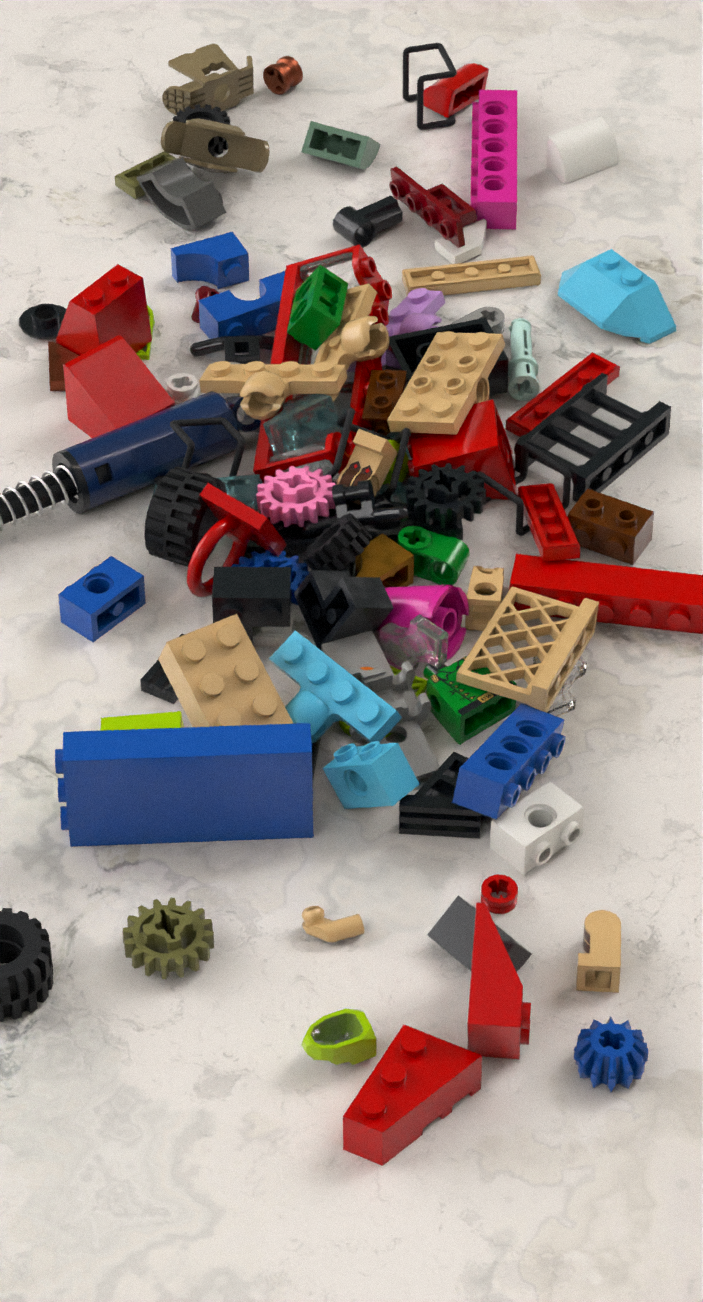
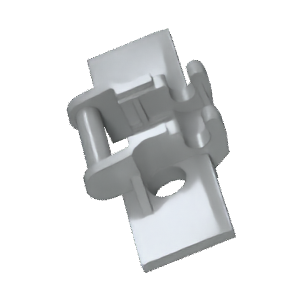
(367, 663)

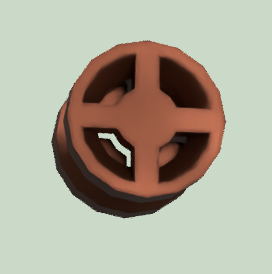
(283, 75)

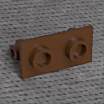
(382, 397)

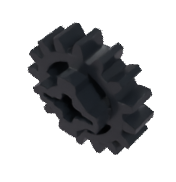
(445, 495)

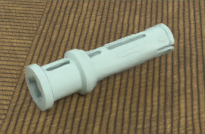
(522, 366)

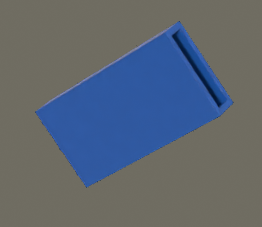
(186, 784)

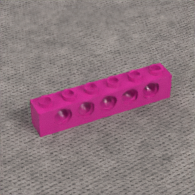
(495, 158)

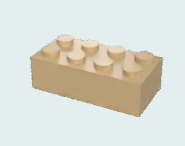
(221, 677)

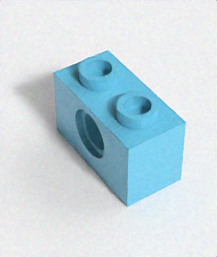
(370, 775)

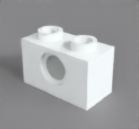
(537, 828)

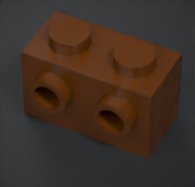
(611, 526)

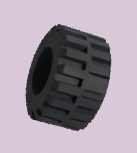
(178, 515)
(28, 965)

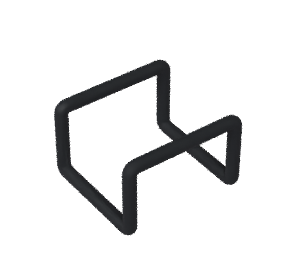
(420, 83)
(345, 421)
(176, 426)
(520, 529)

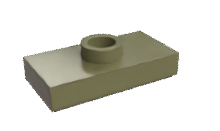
(127, 179)

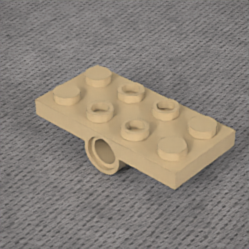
(447, 383)

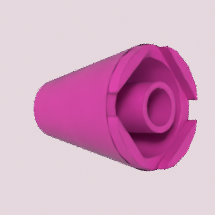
(438, 603)

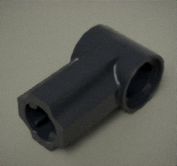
(363, 224)

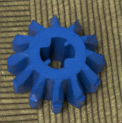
(611, 1054)

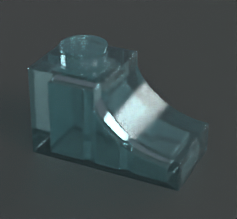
(301, 423)

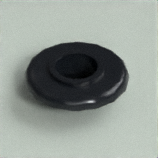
(42, 321)

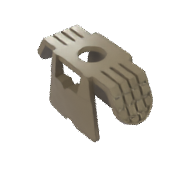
(211, 89)
(192, 141)

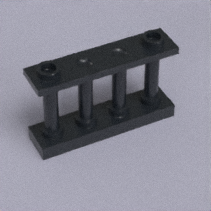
(605, 462)

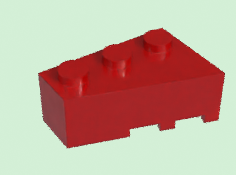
(406, 1092)

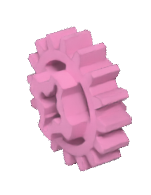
(296, 496)

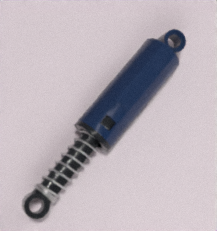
(126, 458)

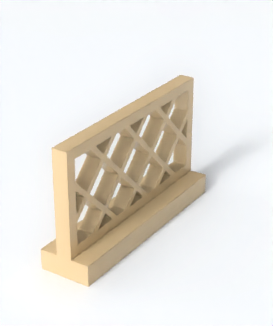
(556, 657)

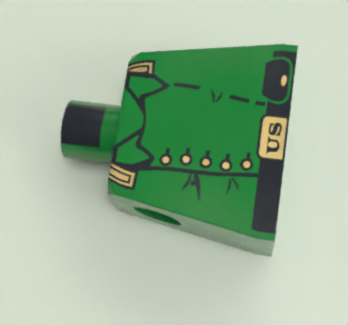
(463, 708)

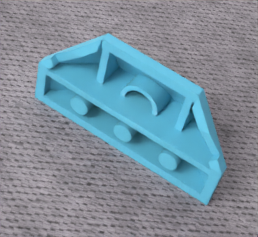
(617, 297)

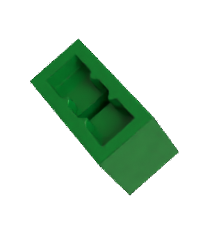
(317, 307)

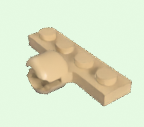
(357, 335)
(269, 384)

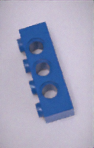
(509, 761)

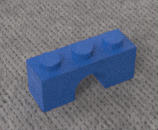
(230, 316)

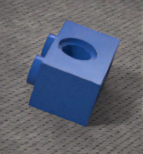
(102, 598)

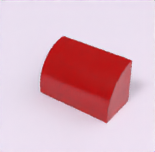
(456, 92)

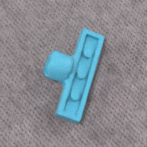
(330, 693)

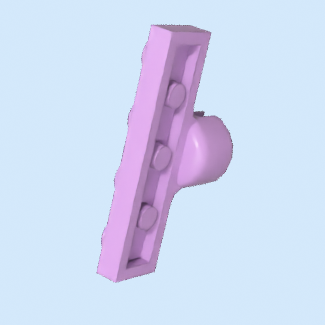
(415, 313)

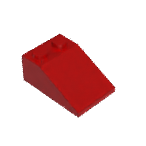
(496, 1006)

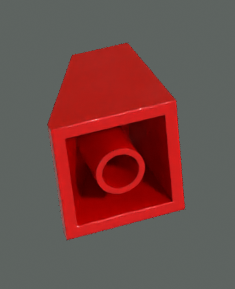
(105, 310)
(111, 388)
(477, 445)

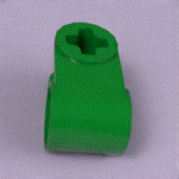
(435, 555)

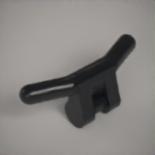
(234, 344)
(366, 516)

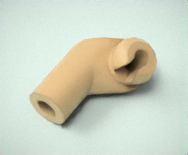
(330, 930)

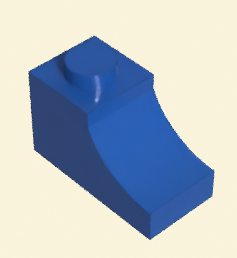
(213, 260)

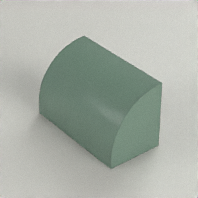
(340, 146)

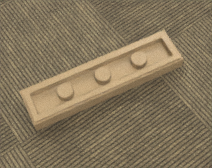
(474, 276)

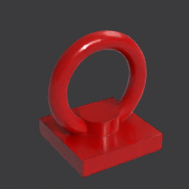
(237, 523)

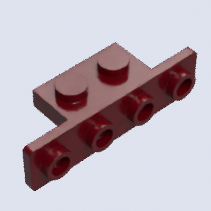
(436, 206)

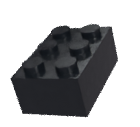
(408, 349)

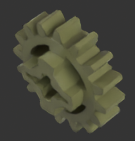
(168, 938)

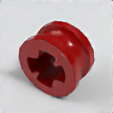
(495, 884)

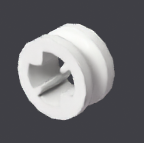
(182, 387)

